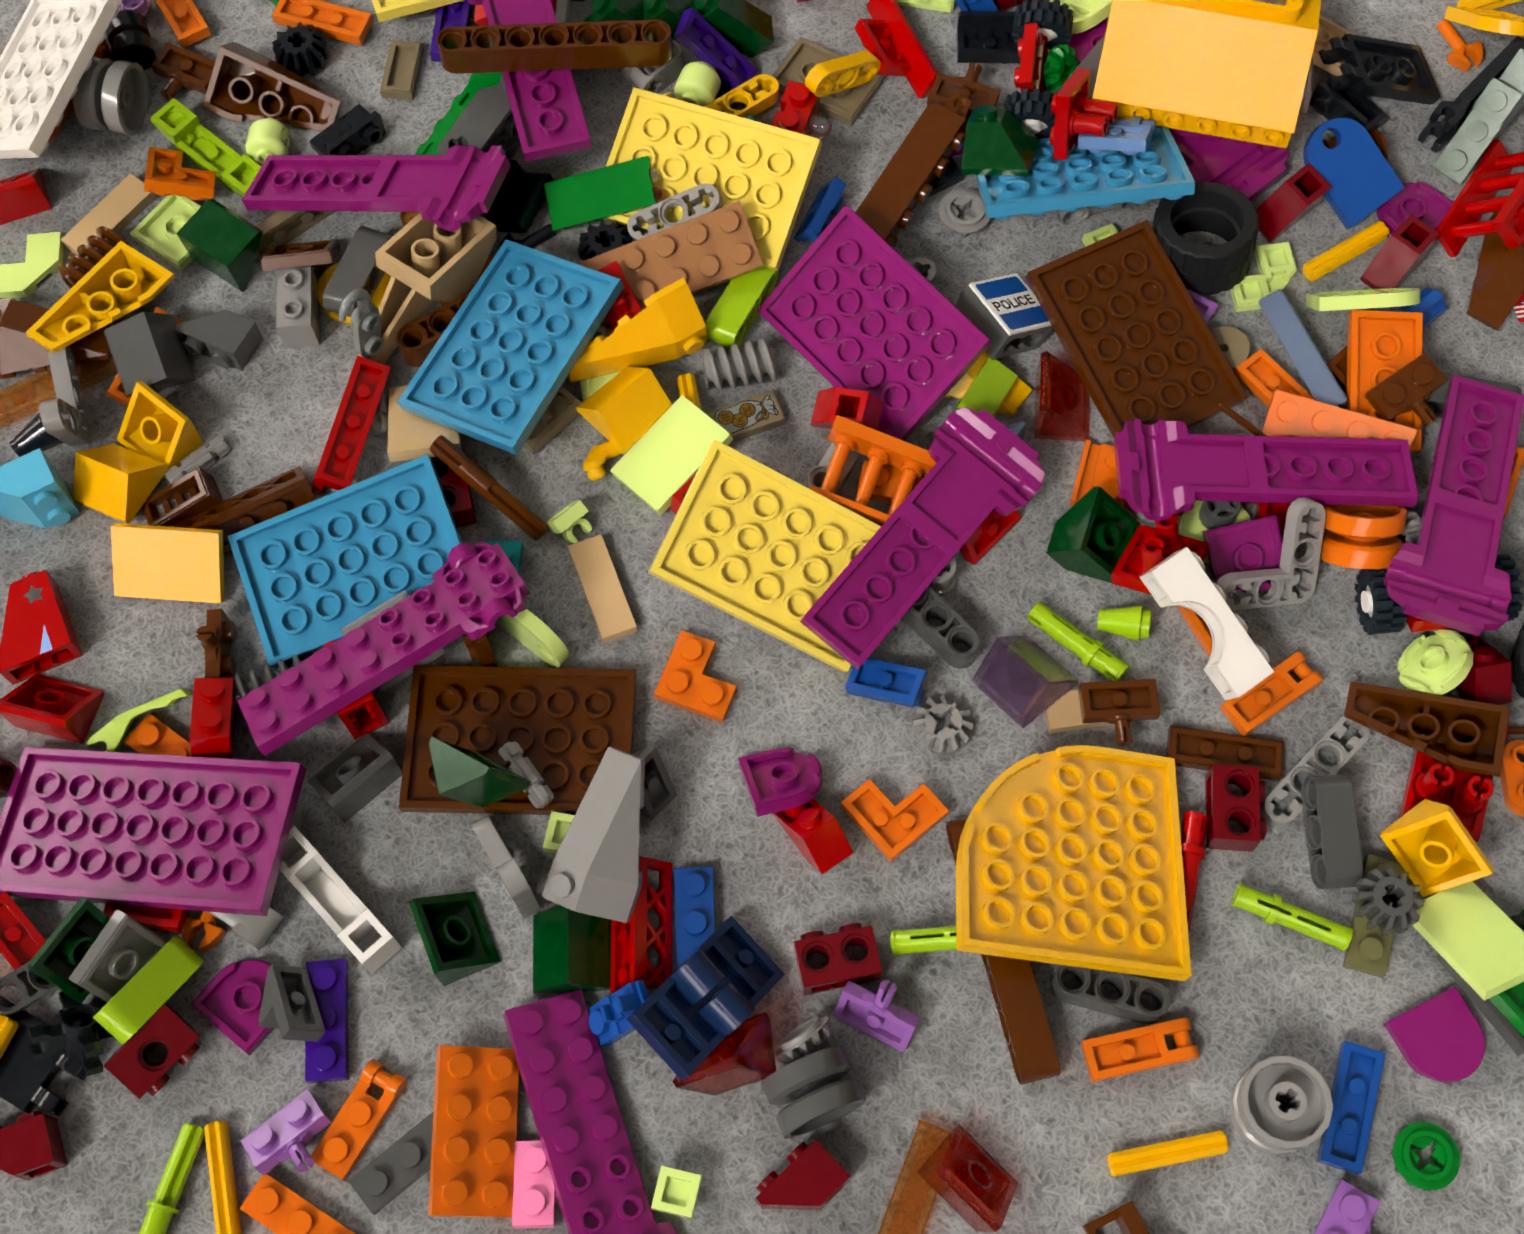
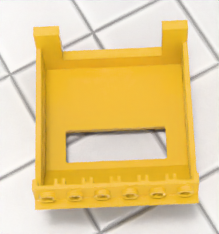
(1210, 65)

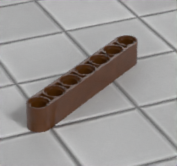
(555, 46)
(1017, 1005)

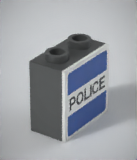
(1006, 314)

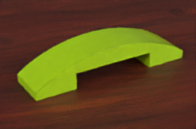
(204, 148)

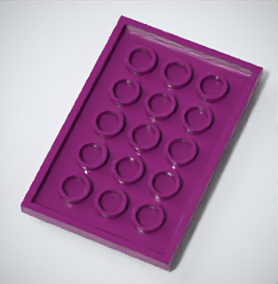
(874, 323)

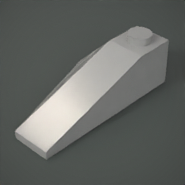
(600, 853)

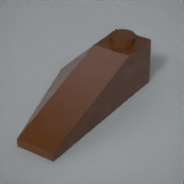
(1497, 281)
(22, 353)
(1445, 728)

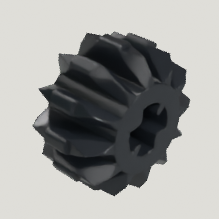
(301, 49)
(602, 239)

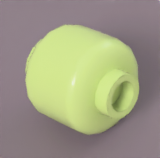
(697, 83)
(267, 138)

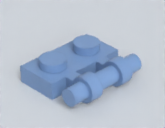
(1124, 135)

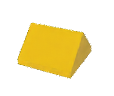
(626, 407)
(157, 428)
(115, 480)
(1435, 848)

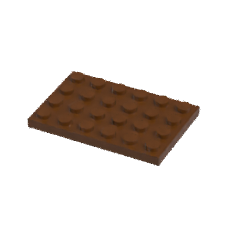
(1135, 332)
(554, 714)

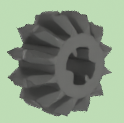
(1397, 890)

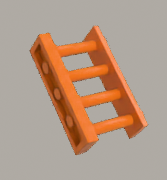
(880, 450)

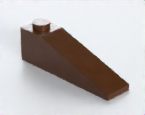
(258, 88)

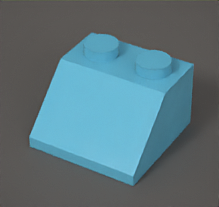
(35, 492)

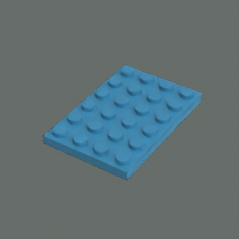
(1089, 180)
(511, 346)
(343, 557)

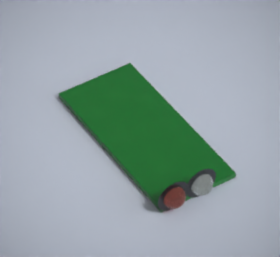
(602, 193)

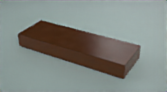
(1203, 748)

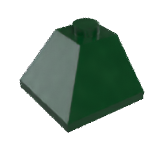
(998, 144)
(1092, 535)

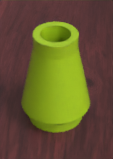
(1126, 622)

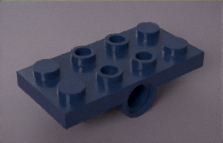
(706, 998)

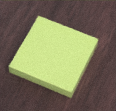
(160, 226)

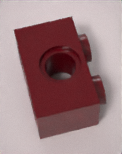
(129, 1061)

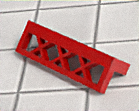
(351, 425)
(632, 939)

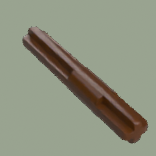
(488, 487)

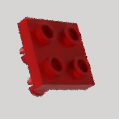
(1078, 114)
(1149, 548)
(1461, 790)

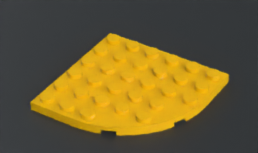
(1077, 864)

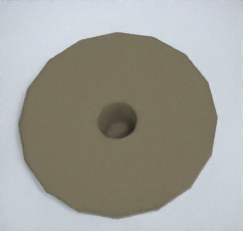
(1232, 343)

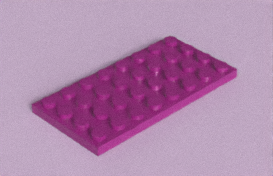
(147, 829)

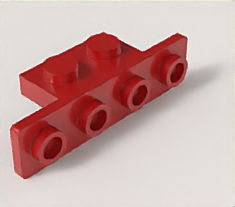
(896, 45)

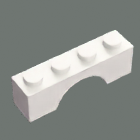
(1235, 659)
(336, 903)

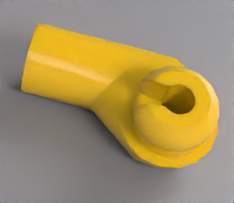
(597, 457)

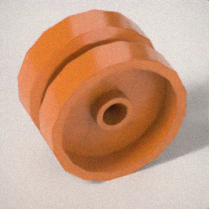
(1362, 535)

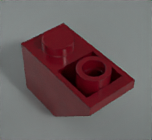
(1291, 202)
(1400, 254)
(1489, 676)
(31, 1146)
(806, 1183)

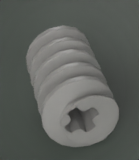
(739, 364)

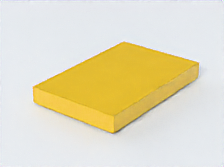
(168, 563)

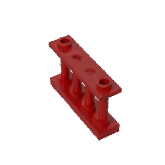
(1478, 199)

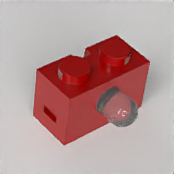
(801, 112)

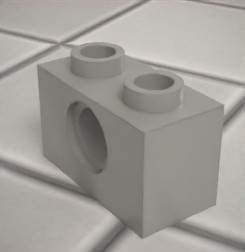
(297, 307)

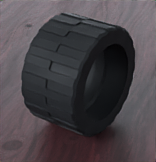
(1212, 210)

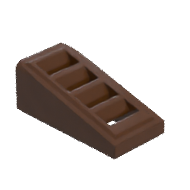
(199, 501)

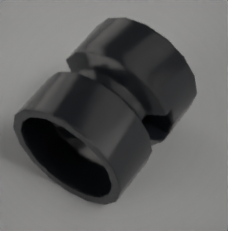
(130, 39)

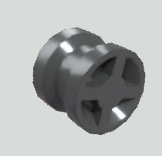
(1210, 515)

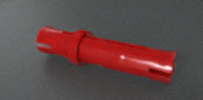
(1193, 853)

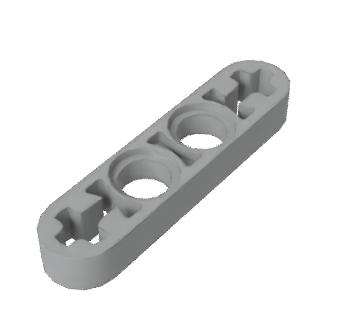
(1311, 766)

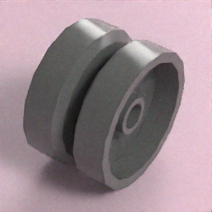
(813, 1091)

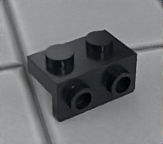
(986, 37)
(1346, 104)
(518, 199)

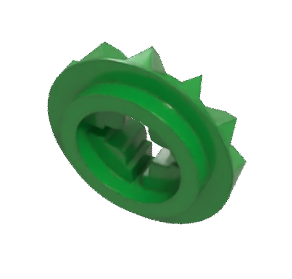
(1059, 62)
(1443, 1153)

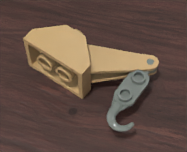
(423, 268)

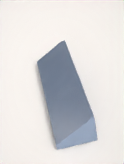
(1302, 349)

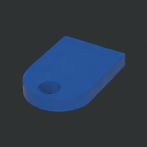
(1353, 168)

